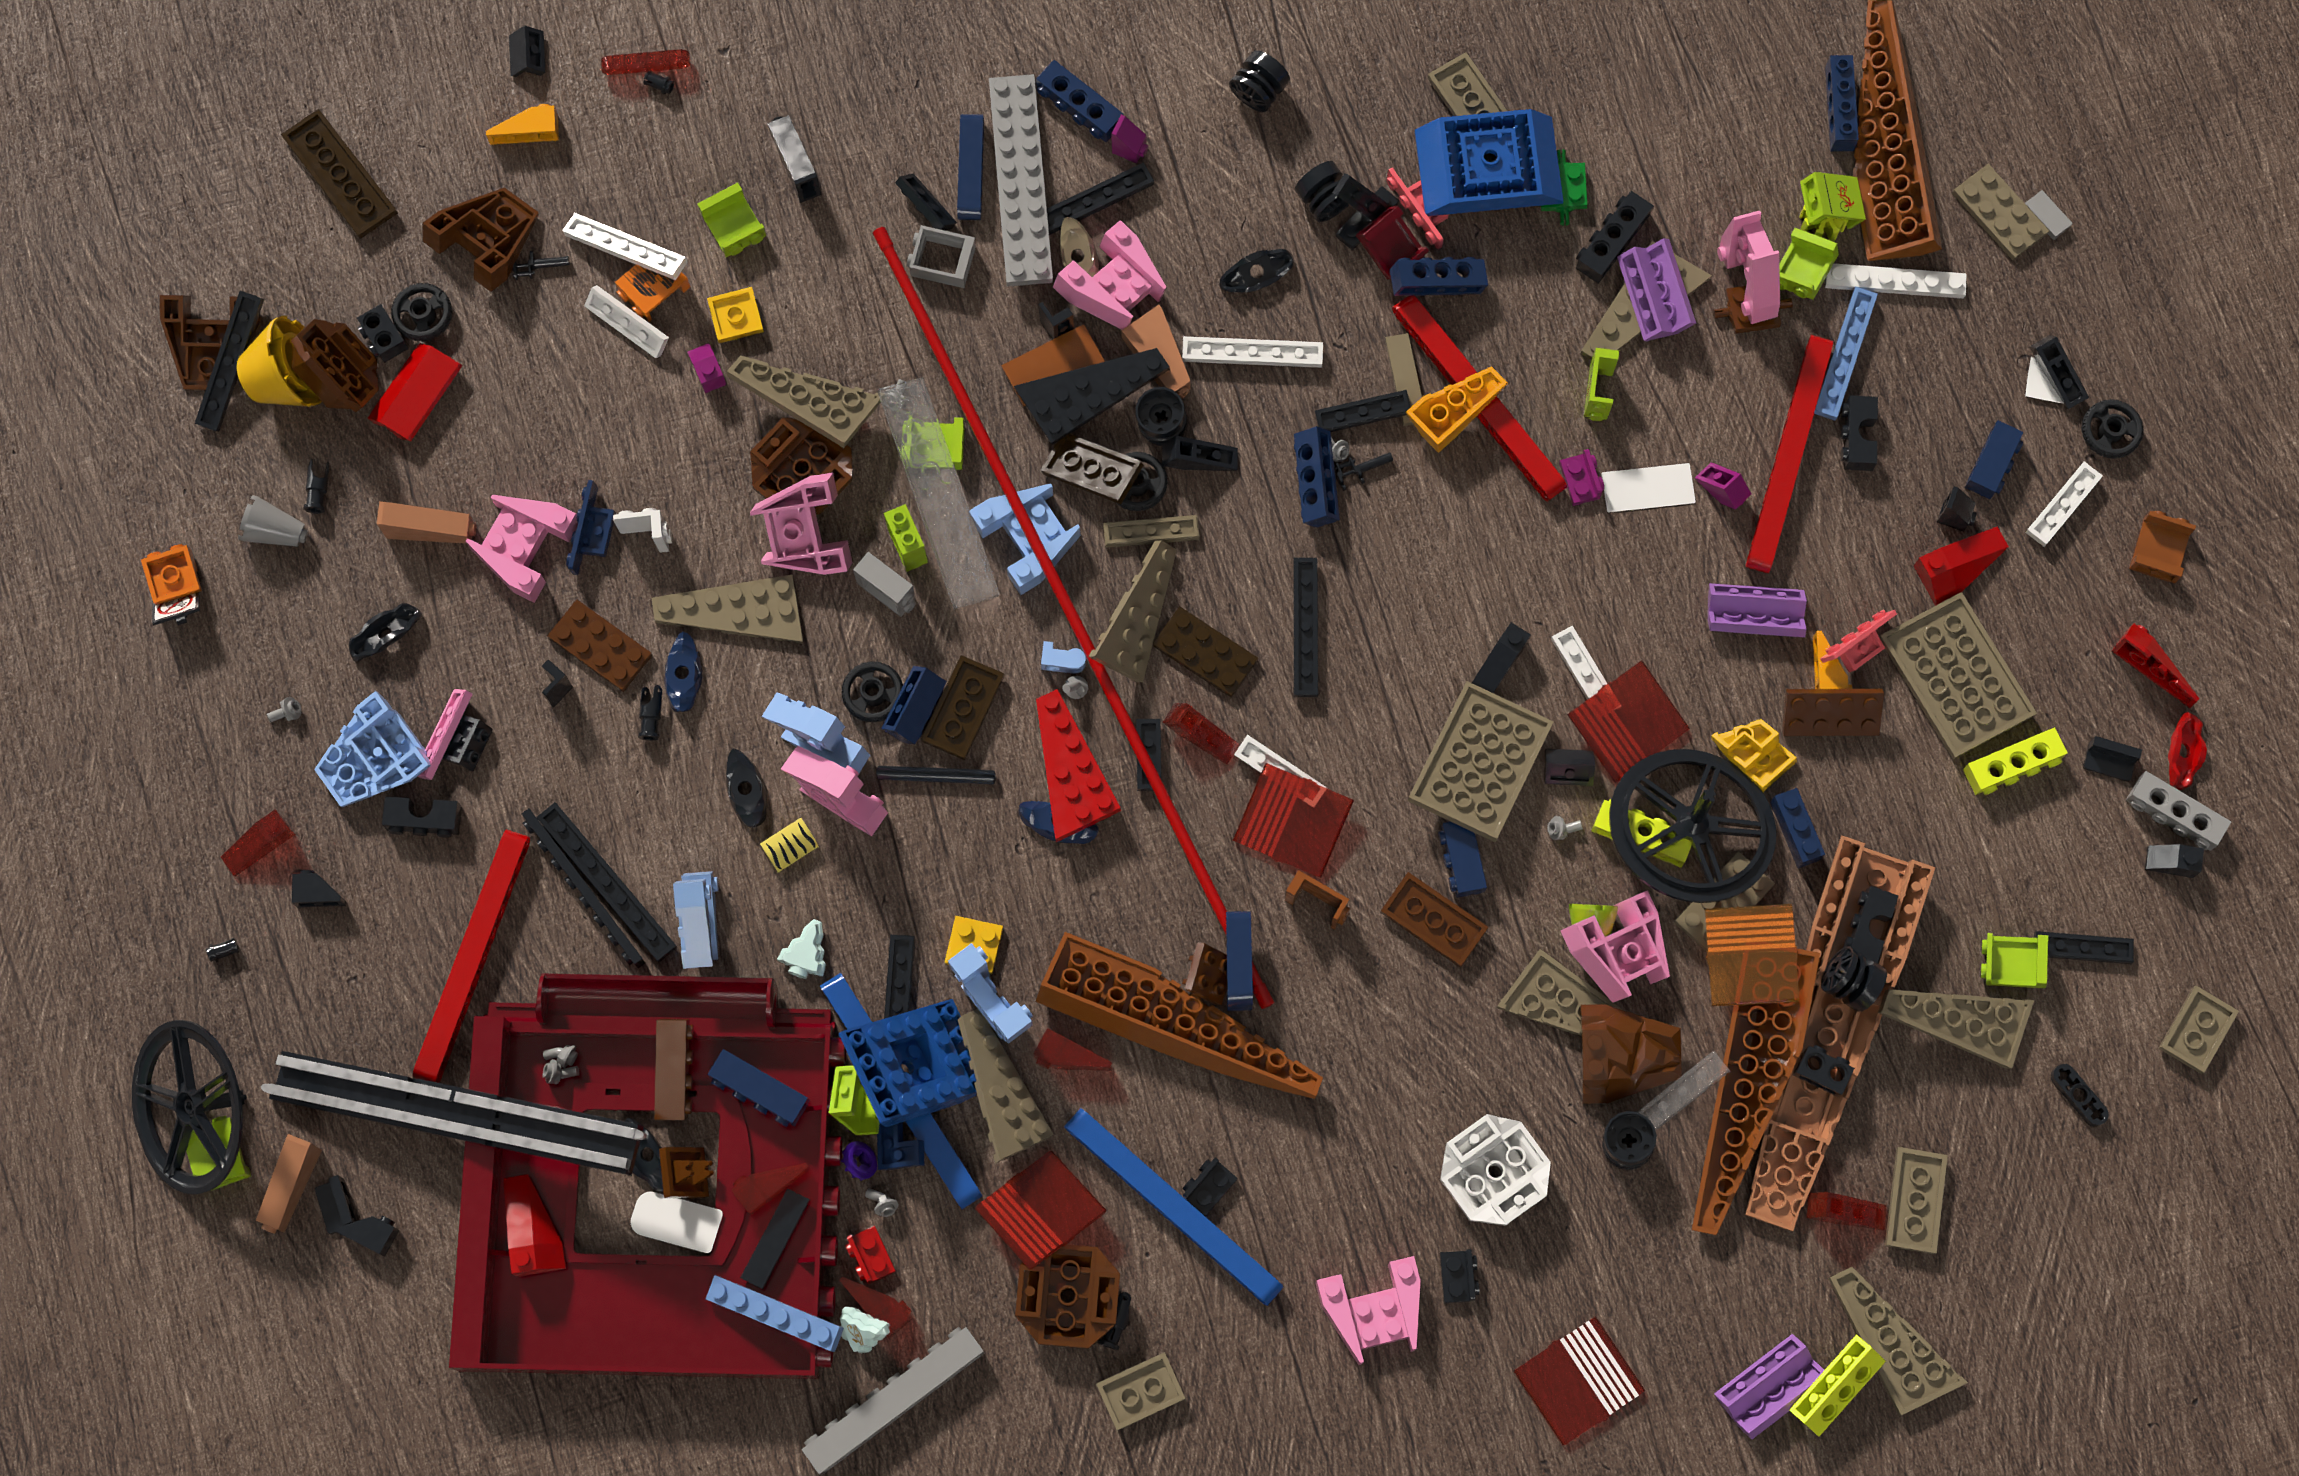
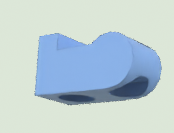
(1062, 660)

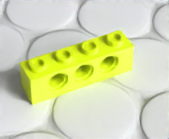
(2046, 742)
(1674, 854)
(1837, 1385)

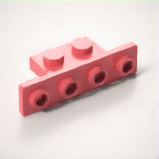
(1413, 200)
(1860, 646)

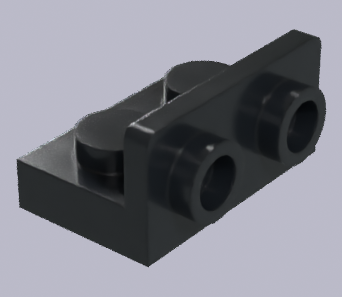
(468, 742)
(1209, 1186)
(1458, 1276)

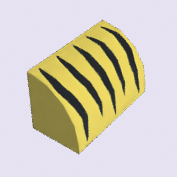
(789, 845)

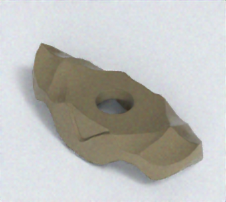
(1074, 238)

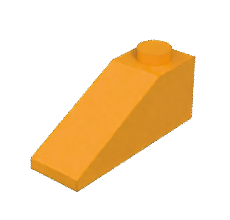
(531, 125)
(1830, 673)

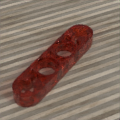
(645, 62)

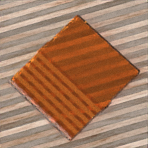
(1752, 955)

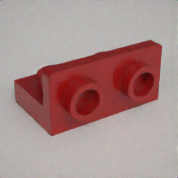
(870, 1254)

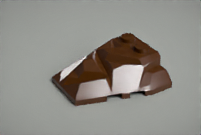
(1625, 1053)

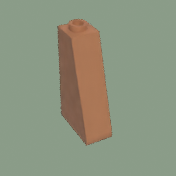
(1154, 332)
(424, 524)
(287, 1183)

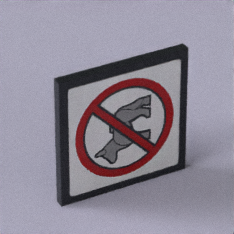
(176, 609)

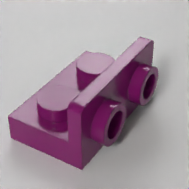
(1582, 478)

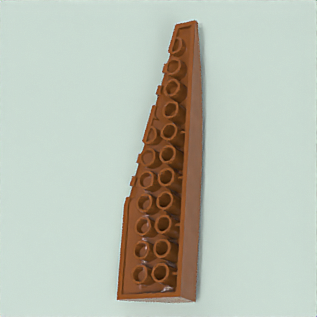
(1891, 148)
(1158, 1014)
(1761, 1056)

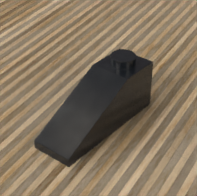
(2059, 370)
(1198, 455)
(1502, 658)

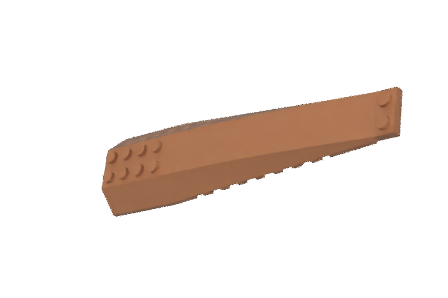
(1806, 1114)

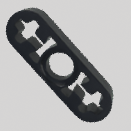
(2090, 1096)

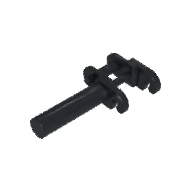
(538, 263)
(1360, 468)

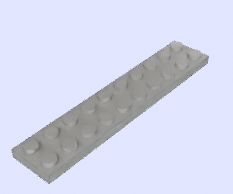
(1020, 180)

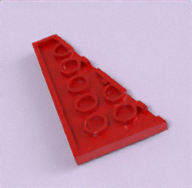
(1074, 779)

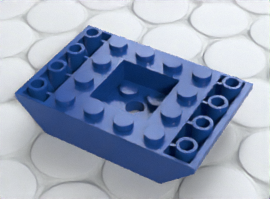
(1460, 179)
(930, 1048)

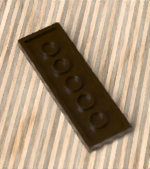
(339, 173)

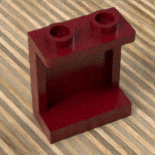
(1389, 240)

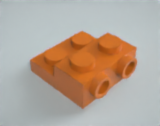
(171, 574)

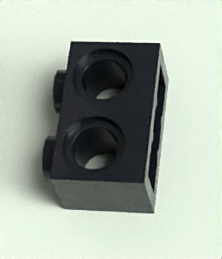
(384, 332)
(1821, 1078)

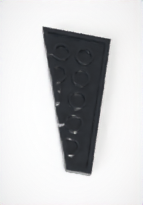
(1077, 396)

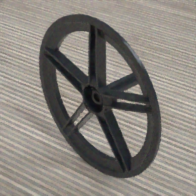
(1691, 824)
(188, 1105)

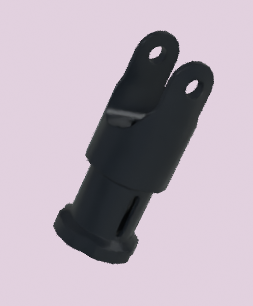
(316, 489)
(650, 713)
(1121, 1323)

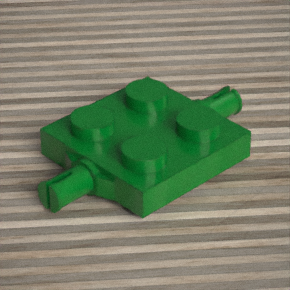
(1573, 188)

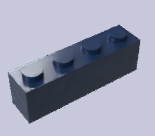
(759, 1088)

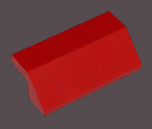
(415, 391)

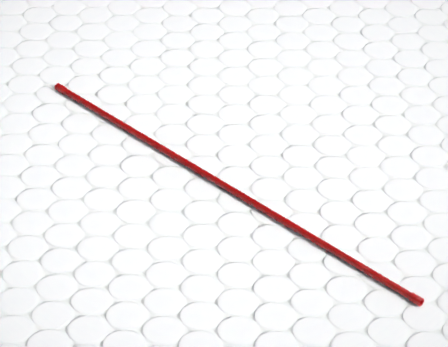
(887, 247)

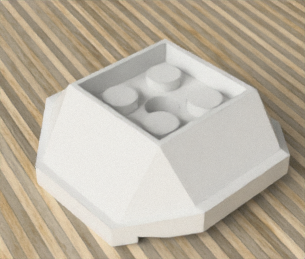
(1499, 1144)

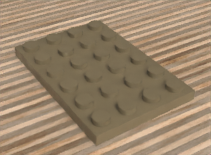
(1957, 675)
(1480, 761)

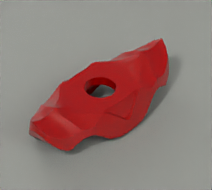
(2189, 734)

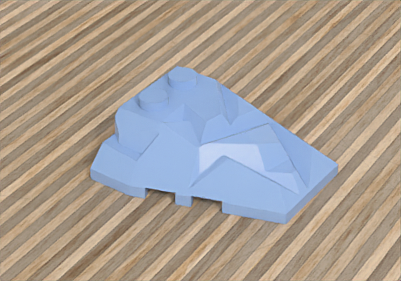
(371, 754)

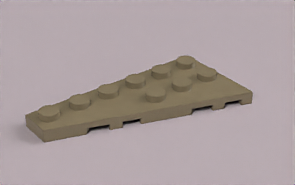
(1620, 322)
(813, 400)
(746, 609)
(1135, 620)
(1551, 995)
(1973, 1023)
(1003, 1097)
(1912, 1368)

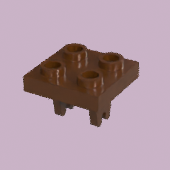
(1207, 974)
(684, 1172)

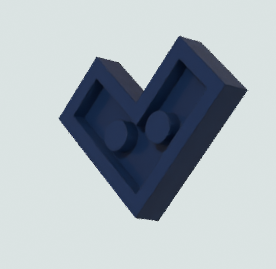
(894, 1152)

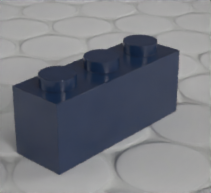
(1995, 460)
(914, 705)
(1797, 828)
(1462, 859)

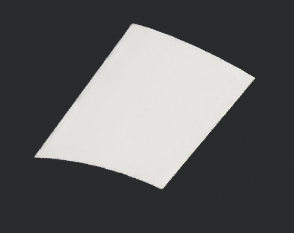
(2038, 384)

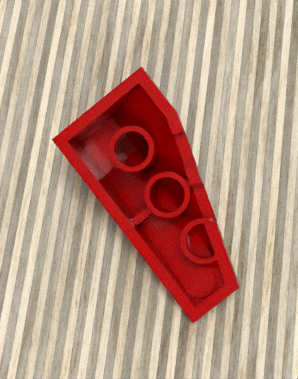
(1957, 565)
(2148, 657)
(530, 1231)

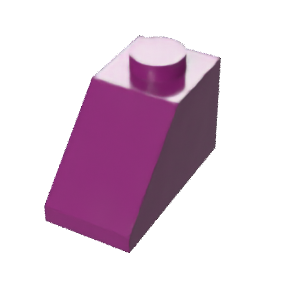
(1128, 140)
(707, 368)
(1724, 485)

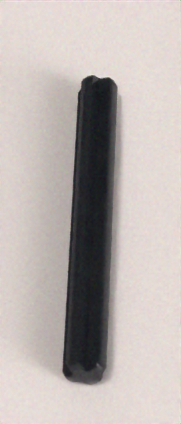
(936, 774)

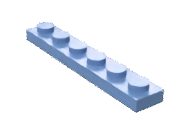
(1845, 353)
(774, 1313)

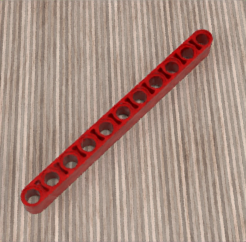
(1495, 415)
(1789, 454)
(471, 957)

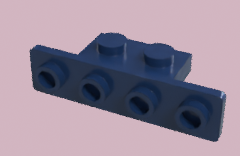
(592, 530)

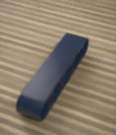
(970, 167)

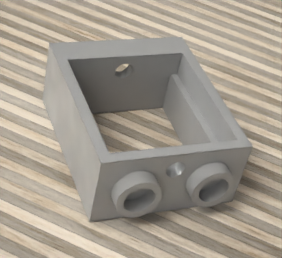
(947, 238)
(885, 584)

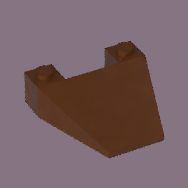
(487, 227)
(193, 341)

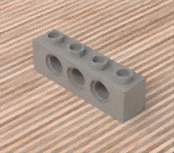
(2213, 823)

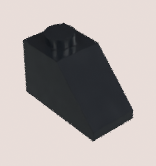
(1957, 510)
(2175, 859)
(313, 891)
(371, 1233)

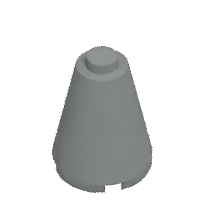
(270, 525)

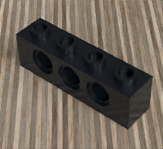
(1597, 266)

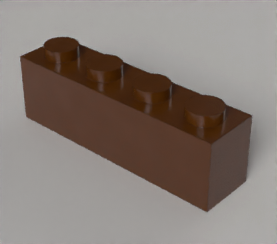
(672, 1069)

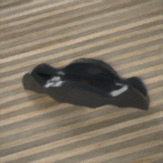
(1274, 265)
(368, 640)
(749, 807)
(644, 1169)

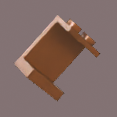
(2161, 546)
(1322, 892)

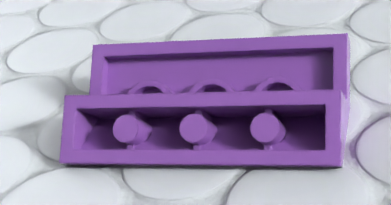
(1656, 290)
(1756, 610)
(1769, 1386)

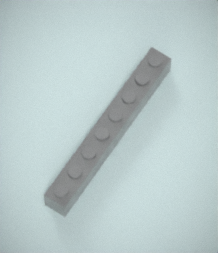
(892, 1401)

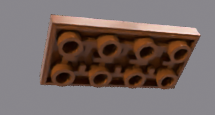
(1057, 356)

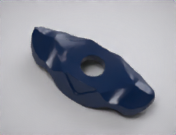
(682, 692)
(1038, 817)

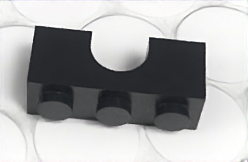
(1859, 452)
(442, 819)
(1874, 905)

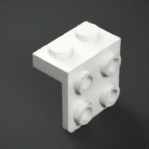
(647, 520)

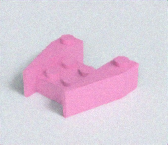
(1749, 246)
(1117, 285)
(795, 528)
(518, 537)
(835, 789)
(1625, 953)
(1376, 1316)

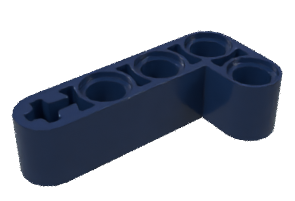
(1239, 961)

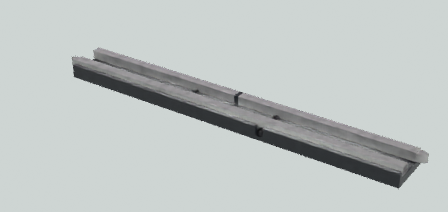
(457, 1113)

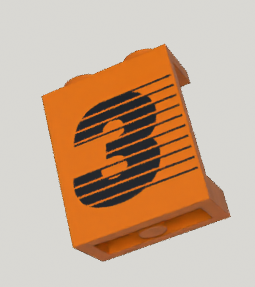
(647, 289)

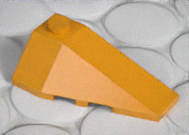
(1449, 411)

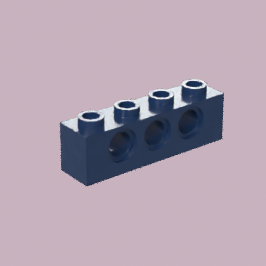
(1058, 76)
(1841, 103)
(1407, 283)
(1316, 477)

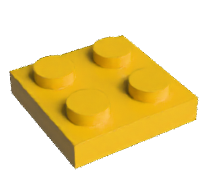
(735, 315)
(979, 934)

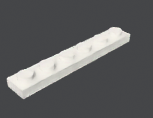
(625, 246)
(1897, 280)
(1252, 352)

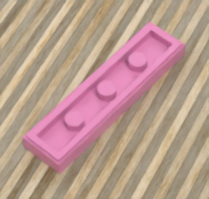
(444, 730)

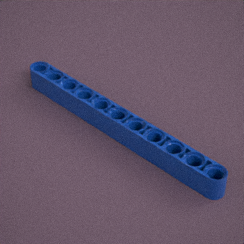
(923, 1127)
(1174, 1207)

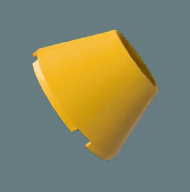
(267, 367)

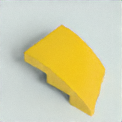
(1756, 752)

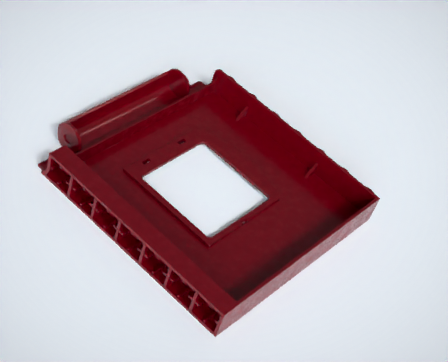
(649, 1313)

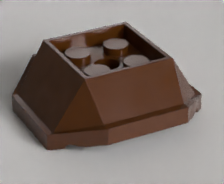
(335, 365)
(795, 446)
(1074, 1323)

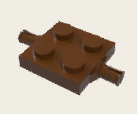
(1734, 312)

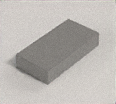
(2049, 214)

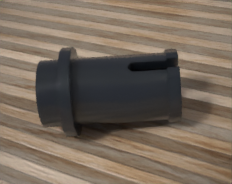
(658, 82)
(222, 950)

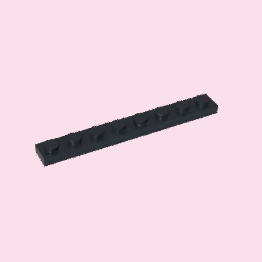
(575, 881)
(607, 882)

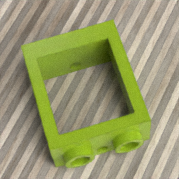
(905, 537)

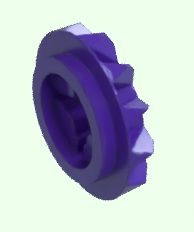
(867, 1159)

